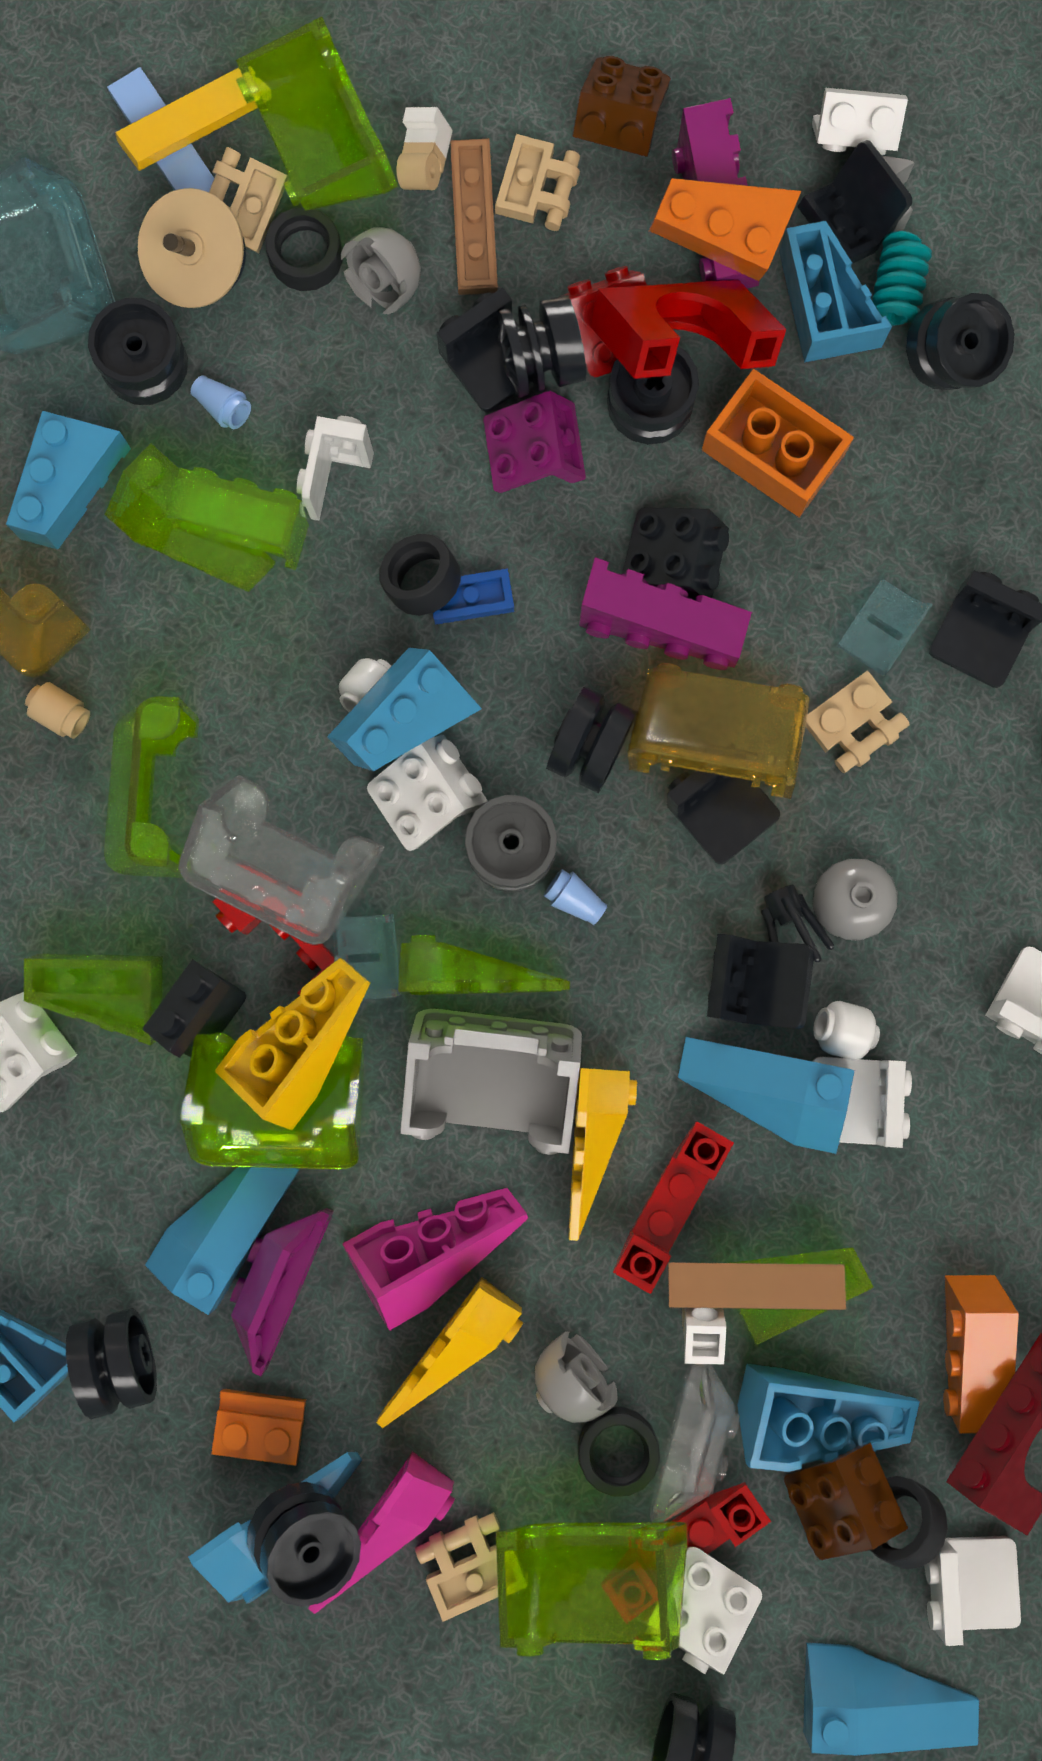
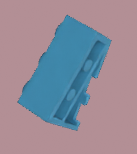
(826, 296)
(62, 476)
(402, 711)
(29, 1365)

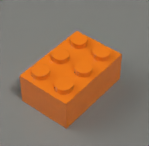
(776, 442)

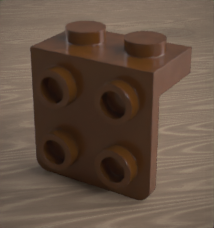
(620, 105)
(845, 1504)

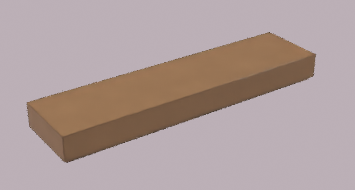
(473, 216)
(757, 1286)

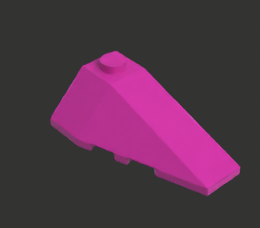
(421, 1260)
(399, 1516)

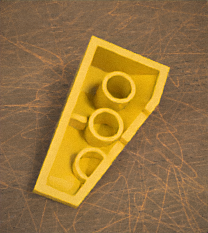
(290, 1055)
(599, 1118)
(469, 1335)

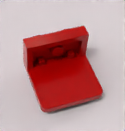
(583, 296)

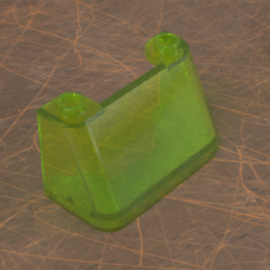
(315, 119)
(140, 735)
(229, 1133)
(592, 1585)

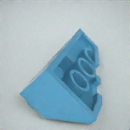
(781, 1093)
(214, 1237)
(810, 1418)
(226, 1558)
(877, 1707)

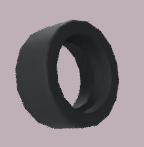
(300, 220)
(409, 553)
(641, 1476)
(932, 1529)

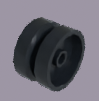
(960, 342)
(138, 351)
(653, 407)
(588, 738)
(111, 1363)
(303, 1544)
(692, 1736)

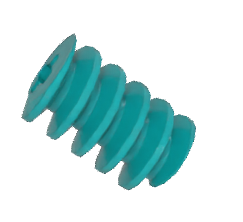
(901, 277)

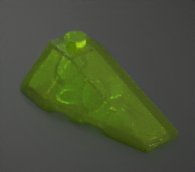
(140, 512)
(443, 968)

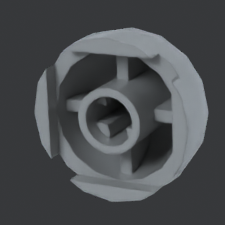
(378, 260)
(855, 899)
(571, 1380)

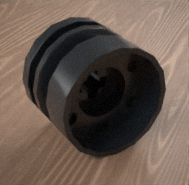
(542, 345)

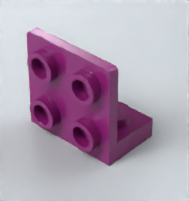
(534, 442)

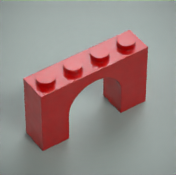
(641, 320)

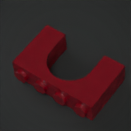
(994, 1462)

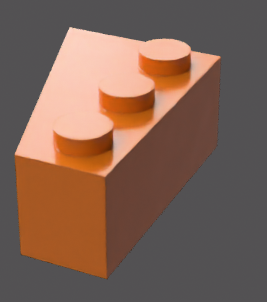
(726, 222)
(979, 1347)

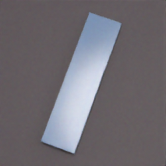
(138, 99)

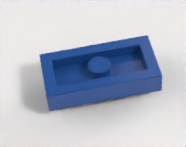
(478, 597)

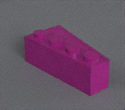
(710, 155)
(662, 617)

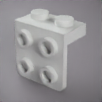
(859, 116)
(336, 441)
(425, 791)
(1019, 999)
(28, 1048)
(875, 1101)
(973, 1587)
(714, 1612)

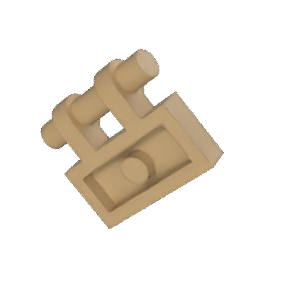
(525, 179)
(256, 196)
(846, 712)
(468, 1581)

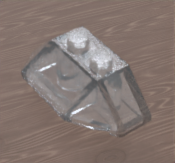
(694, 1444)

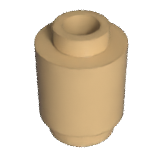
(57, 710)

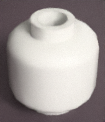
(360, 681)
(846, 1030)

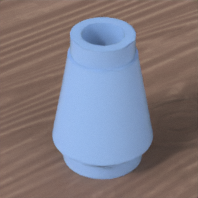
(221, 402)
(574, 897)

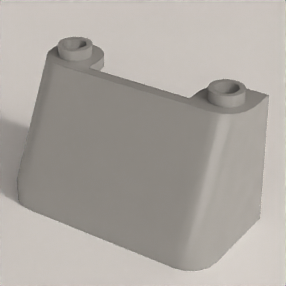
(492, 1076)

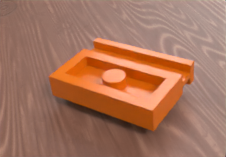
(259, 1427)

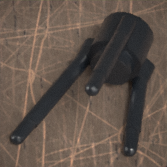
(790, 907)

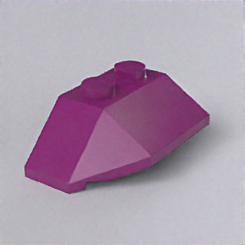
(274, 1285)

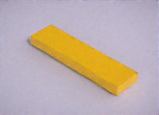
(184, 121)

